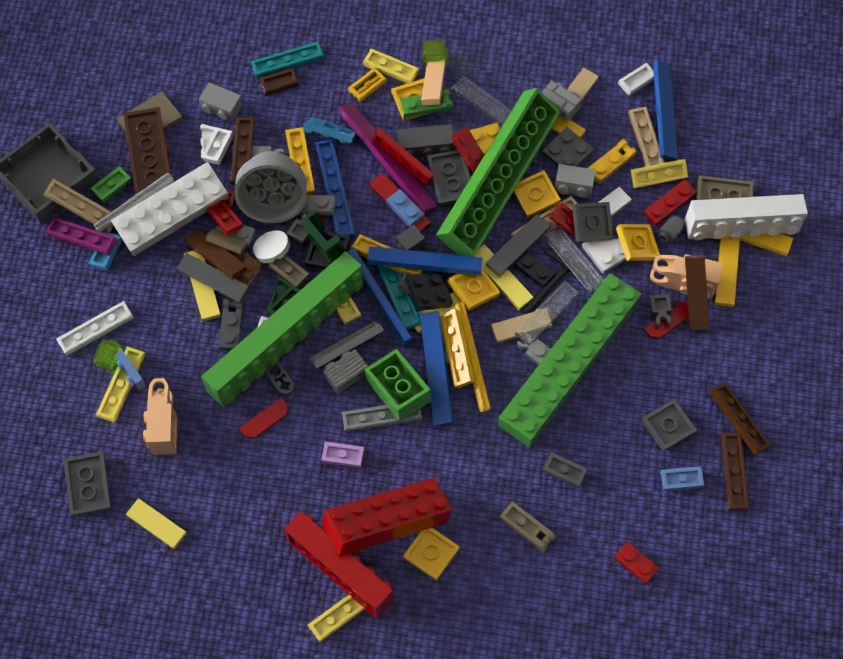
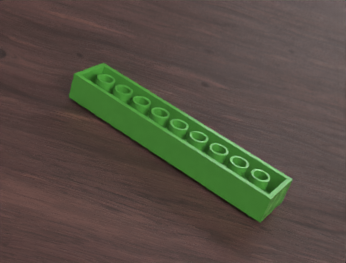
(498, 173)
(283, 329)
(569, 360)

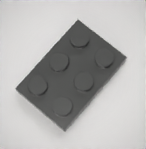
(449, 176)
(87, 484)

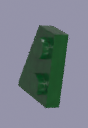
(282, 294)

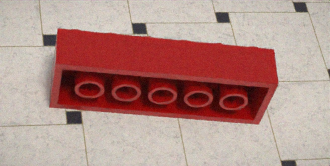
(386, 516)
(345, 571)

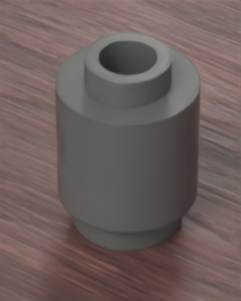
(671, 229)

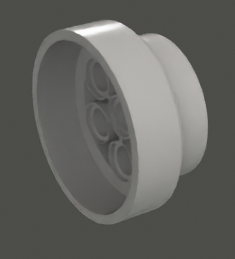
(275, 190)

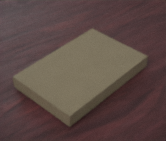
(168, 112)
(722, 188)

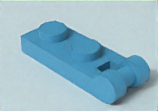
(330, 130)

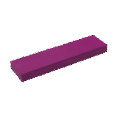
(81, 236)

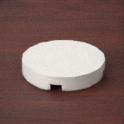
(271, 246)

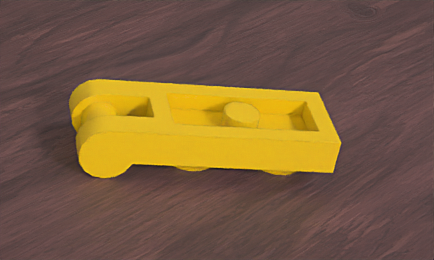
(612, 161)

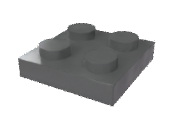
(567, 149)
(592, 221)
(668, 425)

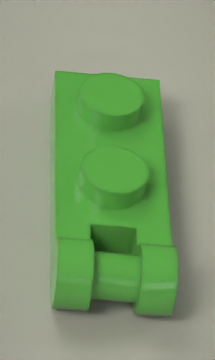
(413, 106)

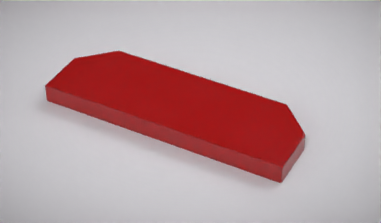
(679, 315)
(265, 419)

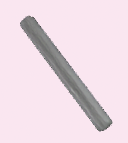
(153, 188)

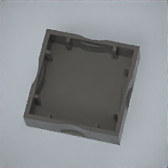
(36, 162)

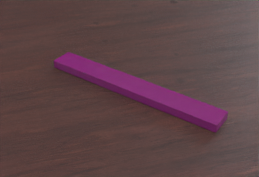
(395, 169)

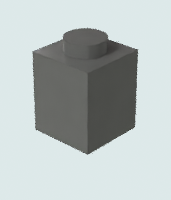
(410, 239)

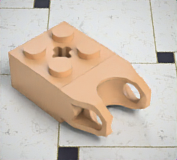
(676, 274)
(160, 420)

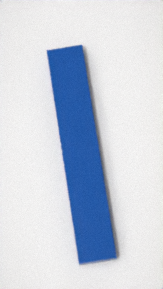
(665, 111)
(334, 186)
(424, 260)
(383, 303)
(436, 368)

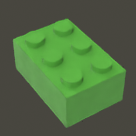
(398, 385)

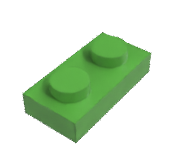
(111, 184)

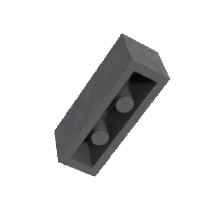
(426, 140)

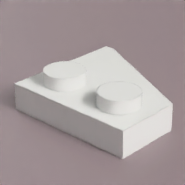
(214, 143)
(605, 253)

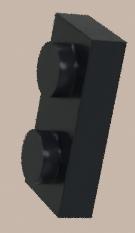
(534, 269)

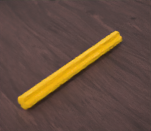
(479, 385)

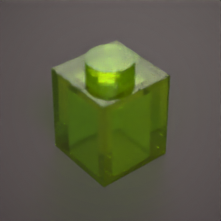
(434, 51)
(105, 355)

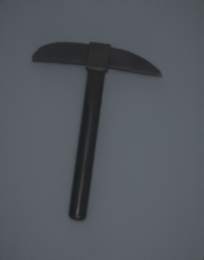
(551, 283)

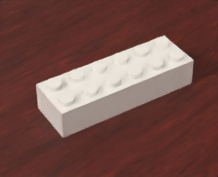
(169, 209)
(745, 216)

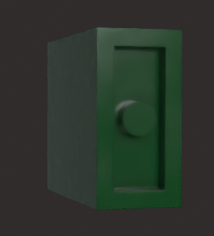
(314, 227)

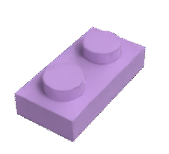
(342, 454)

